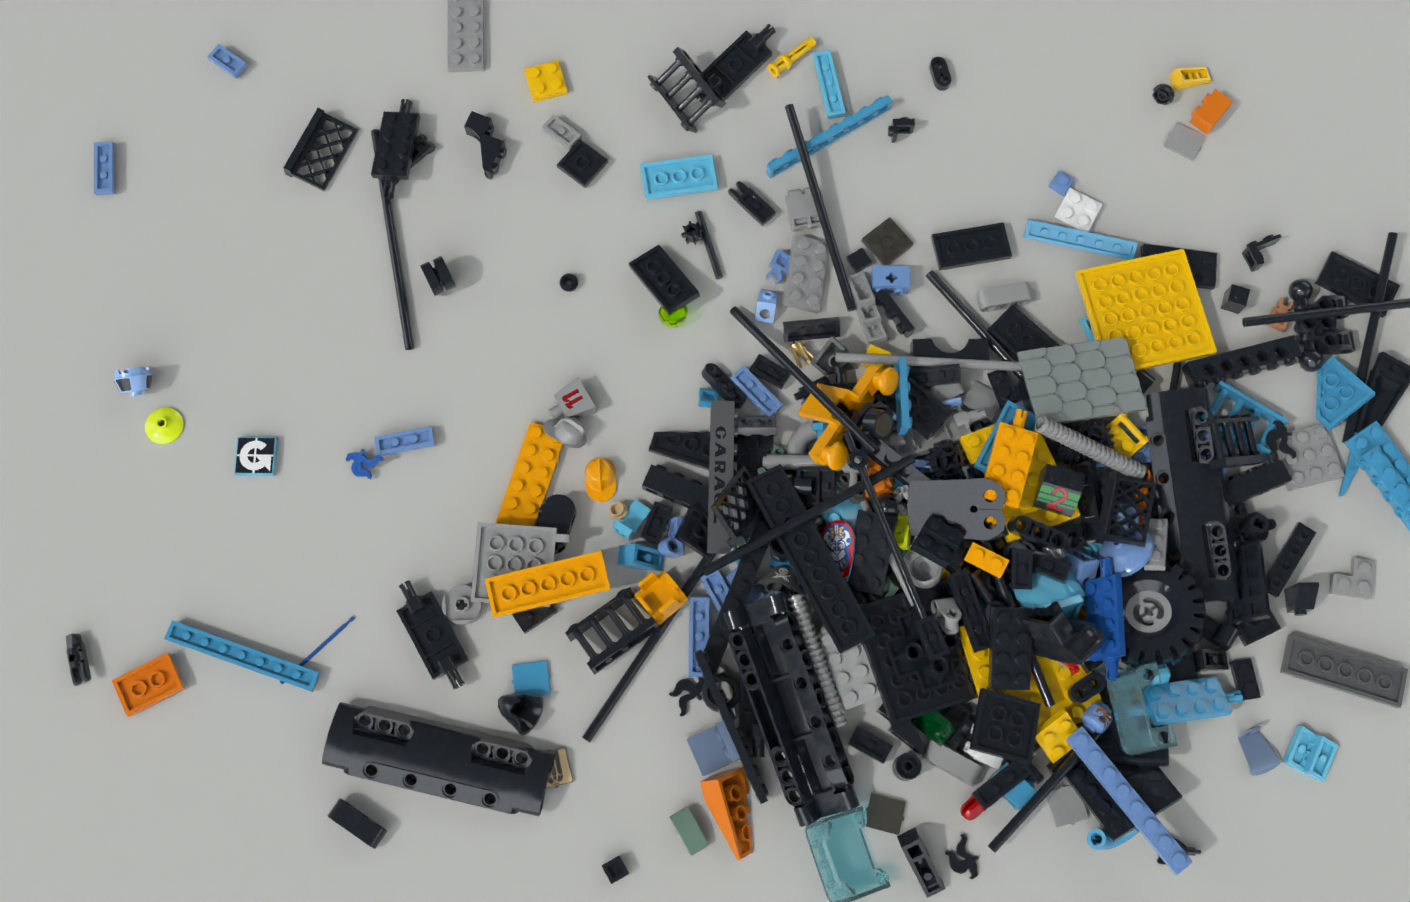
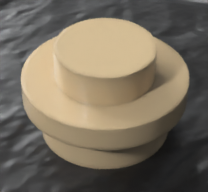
(618, 511)

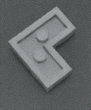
(1357, 584)

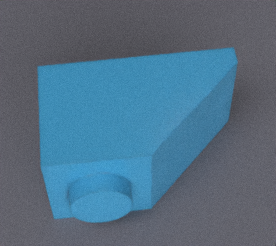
(640, 557)

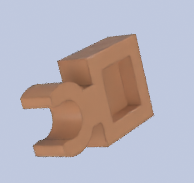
(1281, 308)

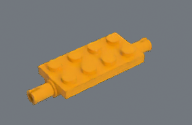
(1010, 461)

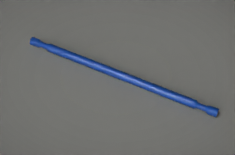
(324, 643)

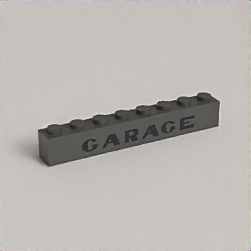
(720, 469)

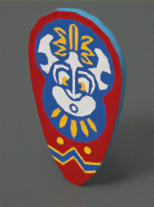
(841, 540)

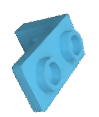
(630, 524)

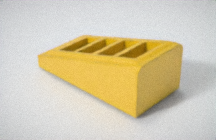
(1180, 82)

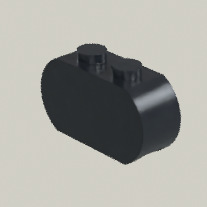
(557, 513)

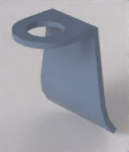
(1258, 752)

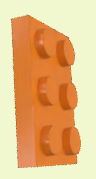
(148, 684)

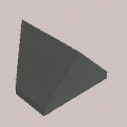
(825, 359)

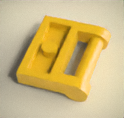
(1123, 442)

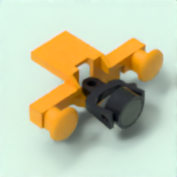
(874, 419)

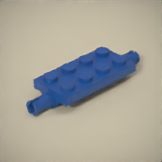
(1105, 610)

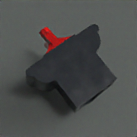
(1062, 637)

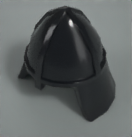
(521, 711)

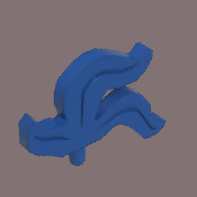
(359, 460)

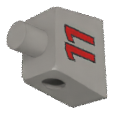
(573, 401)

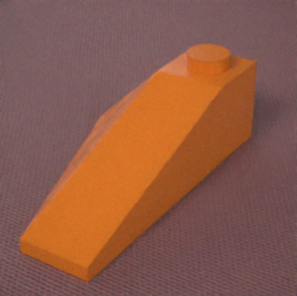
(726, 799)

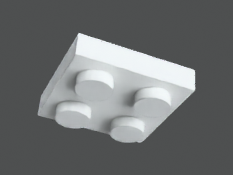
(1077, 211)

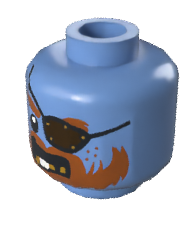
(1096, 718)

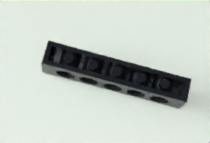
(1286, 347)

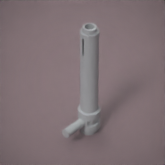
(791, 462)

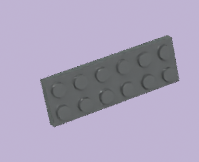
(1344, 671)

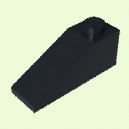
(921, 862)

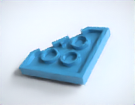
(1338, 393)

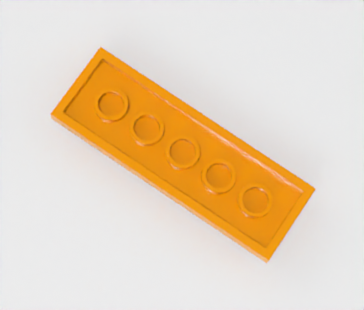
(530, 478)
(547, 584)

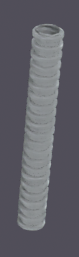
(1090, 448)
(815, 652)

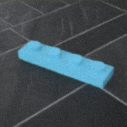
(828, 84)

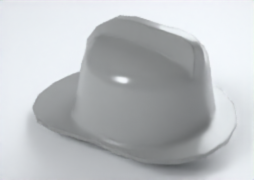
(566, 430)

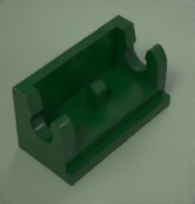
(934, 726)

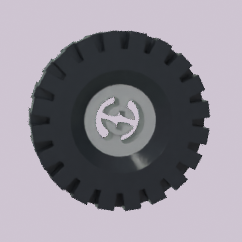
(1183, 618)

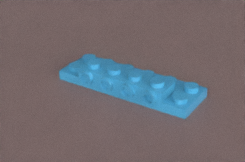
(1384, 466)

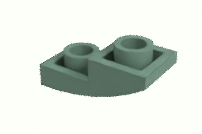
(688, 831)

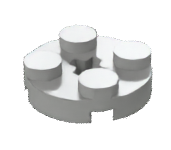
(454, 613)

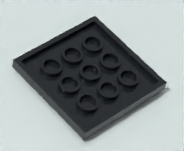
(1146, 780)

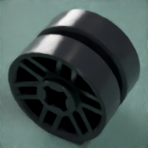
(438, 275)

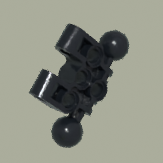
(1316, 334)

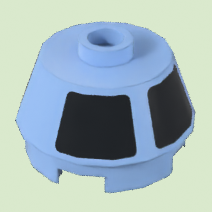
(133, 380)

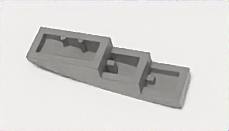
(866, 309)

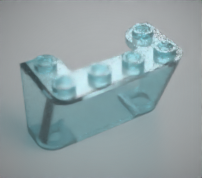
(1131, 712)

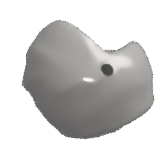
(922, 571)

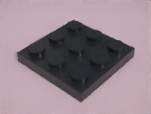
(1005, 726)

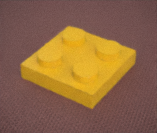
(545, 81)
(1052, 735)

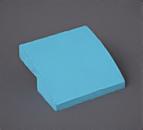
(1310, 753)

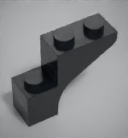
(492, 149)

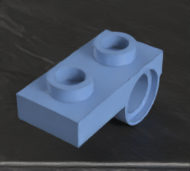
(677, 546)

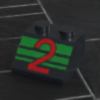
(1058, 490)

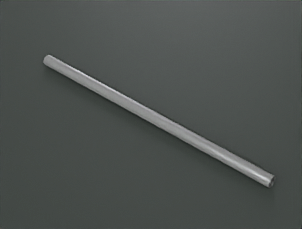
(928, 361)

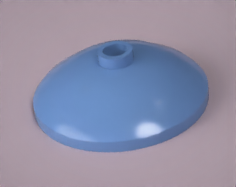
(1126, 558)

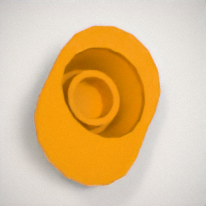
(600, 479)

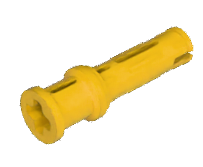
(785, 60)

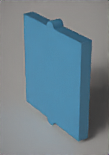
(531, 678)

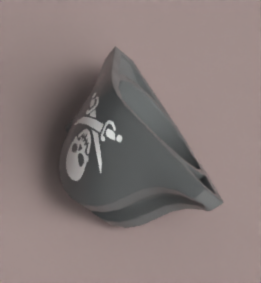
(779, 579)

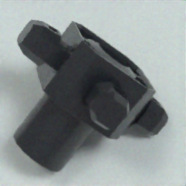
(1250, 527)

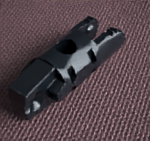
(77, 659)

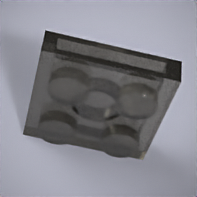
(887, 242)

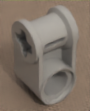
(946, 614)

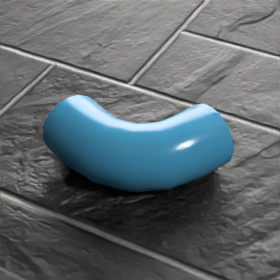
(1100, 840)

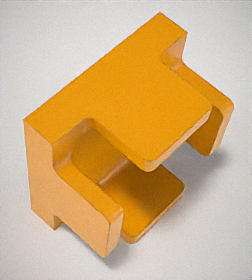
(660, 596)

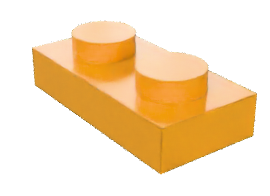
(986, 560)

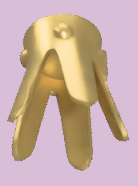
(800, 348)

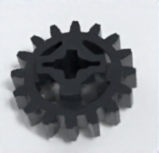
(1091, 432)
(945, 461)

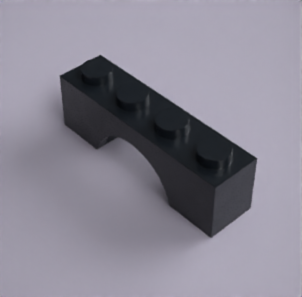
(974, 349)

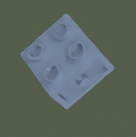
(713, 749)

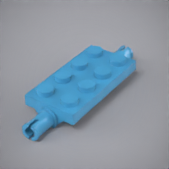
(1188, 700)

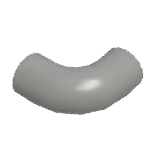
(800, 439)

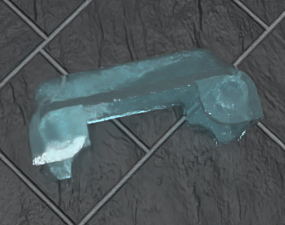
(844, 857)

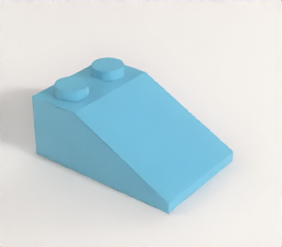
(1047, 590)

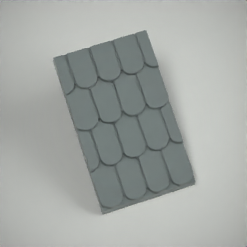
(1080, 381)

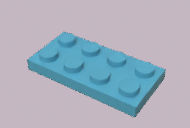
(678, 177)

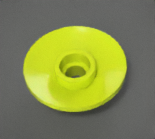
(169, 431)

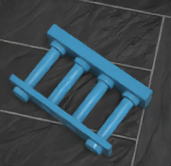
(1241, 400)

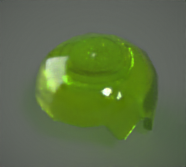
(675, 319)

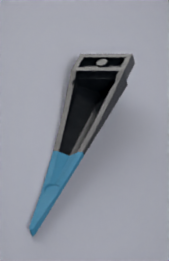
(1389, 382)

